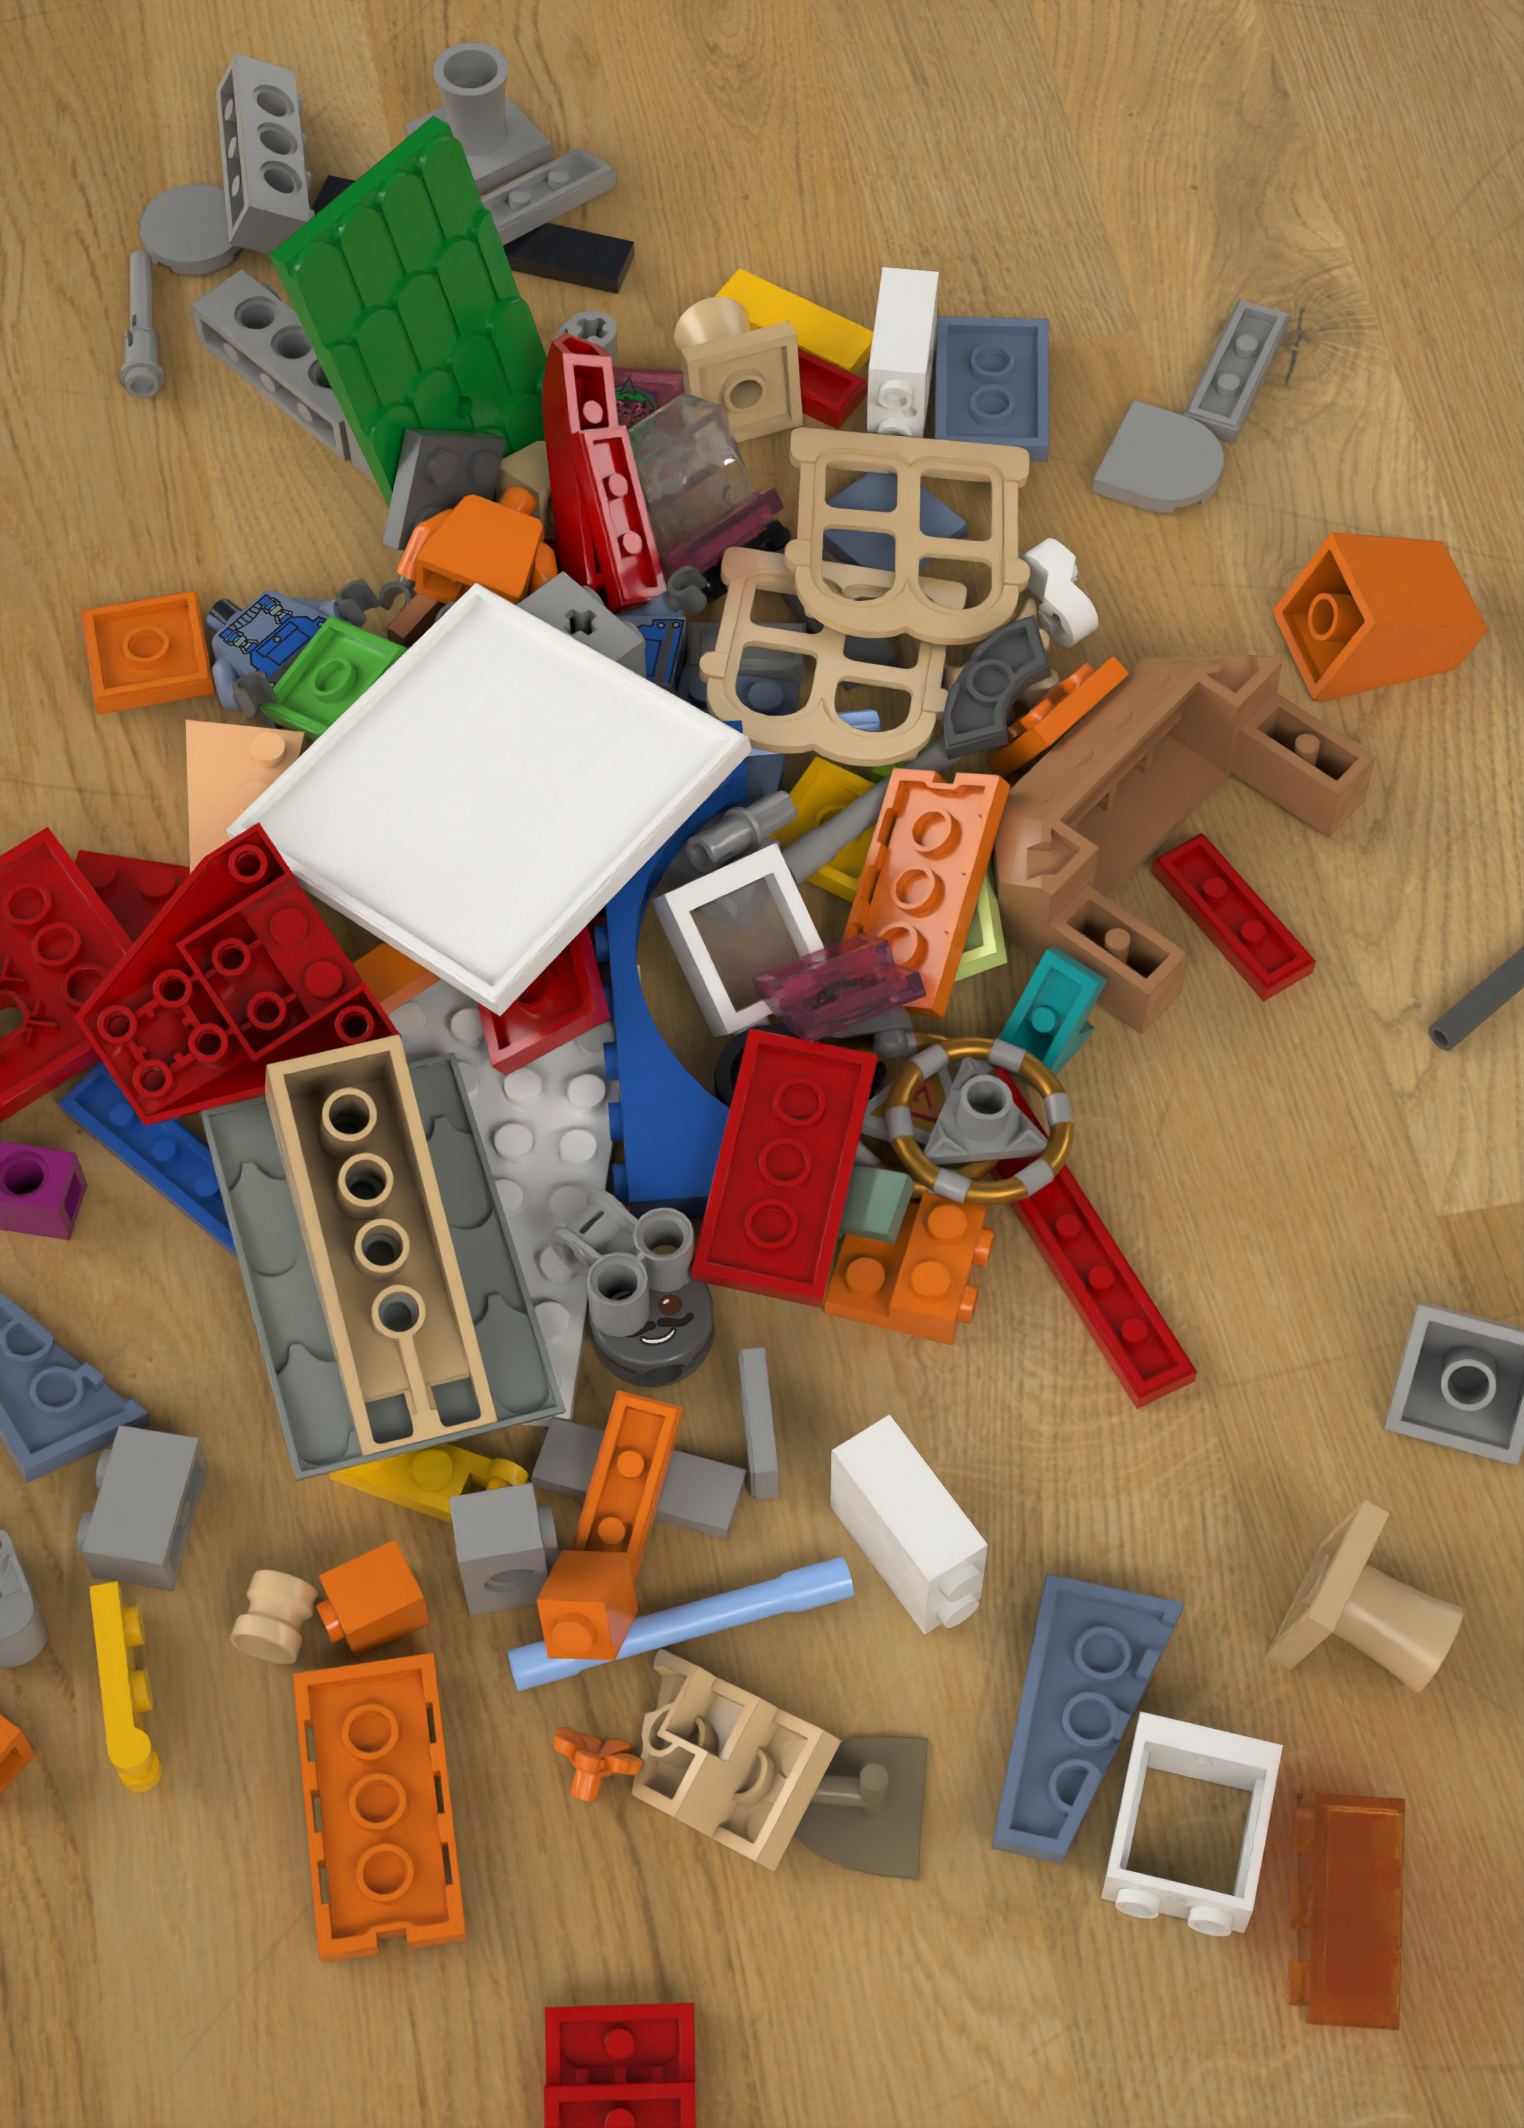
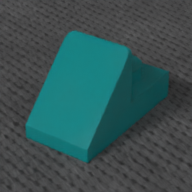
(1054, 1010)

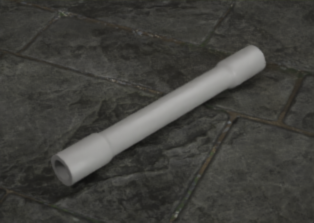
(823, 843)

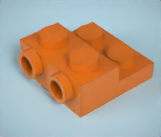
(921, 1279)

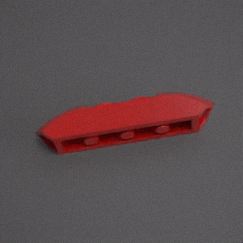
(575, 398)

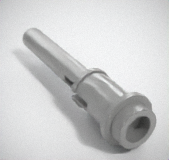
(141, 372)

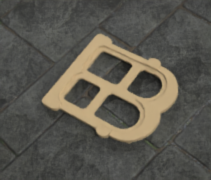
(905, 605)
(818, 724)

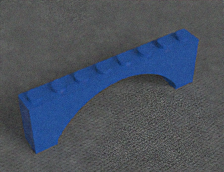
(663, 1114)

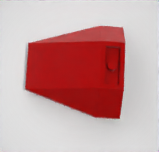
(226, 985)

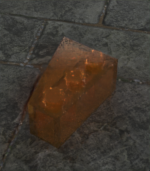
(1347, 1910)

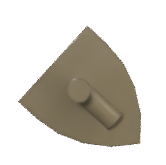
(870, 1807)

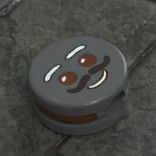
(668, 1345)

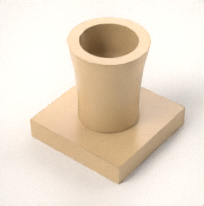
(741, 368)
(1366, 1608)

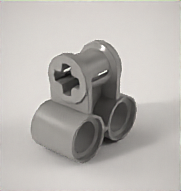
(616, 1254)

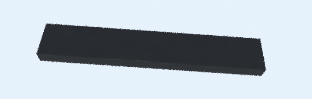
(548, 250)

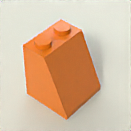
(1377, 614)

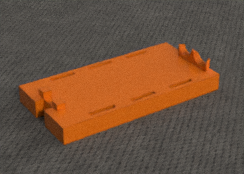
(928, 873)
(378, 1807)

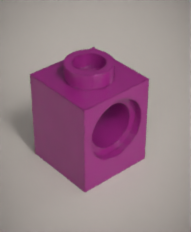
(54, 1204)

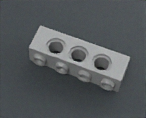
(262, 154)
(269, 349)

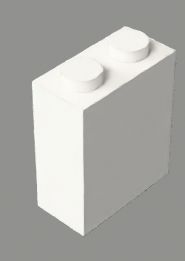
(908, 1525)

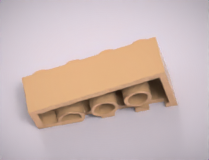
(227, 773)

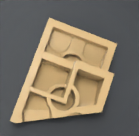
(729, 1761)

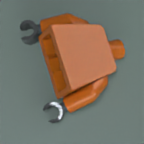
(477, 544)

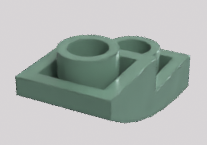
(876, 1204)

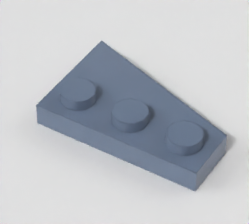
(50, 1401)

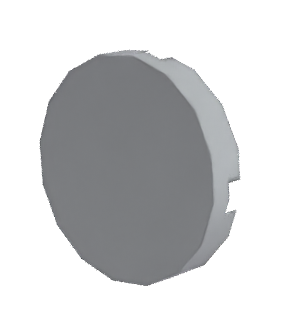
(188, 230)

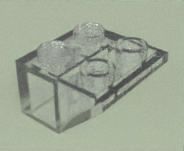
(687, 467)

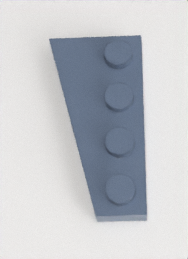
(1078, 1697)

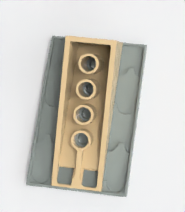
(377, 1258)

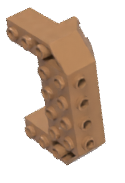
(1128, 783)

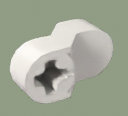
(1065, 609)

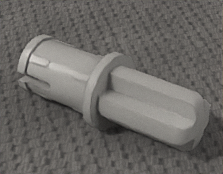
(740, 831)

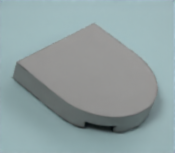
(1160, 461)

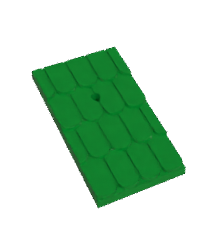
(416, 307)

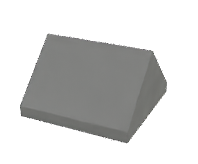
(1461, 1384)

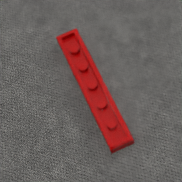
(1098, 1279)

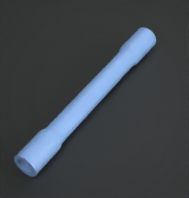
(790, 1592)

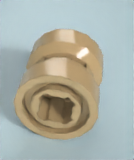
(274, 1617)

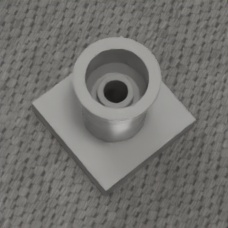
(482, 117)

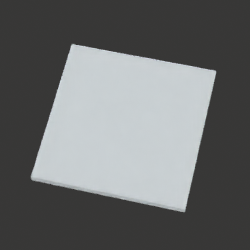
(492, 795)

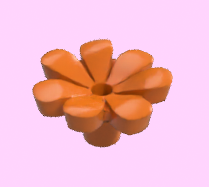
(594, 1760)

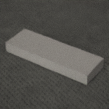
(548, 193)
(1237, 369)
(696, 1491)

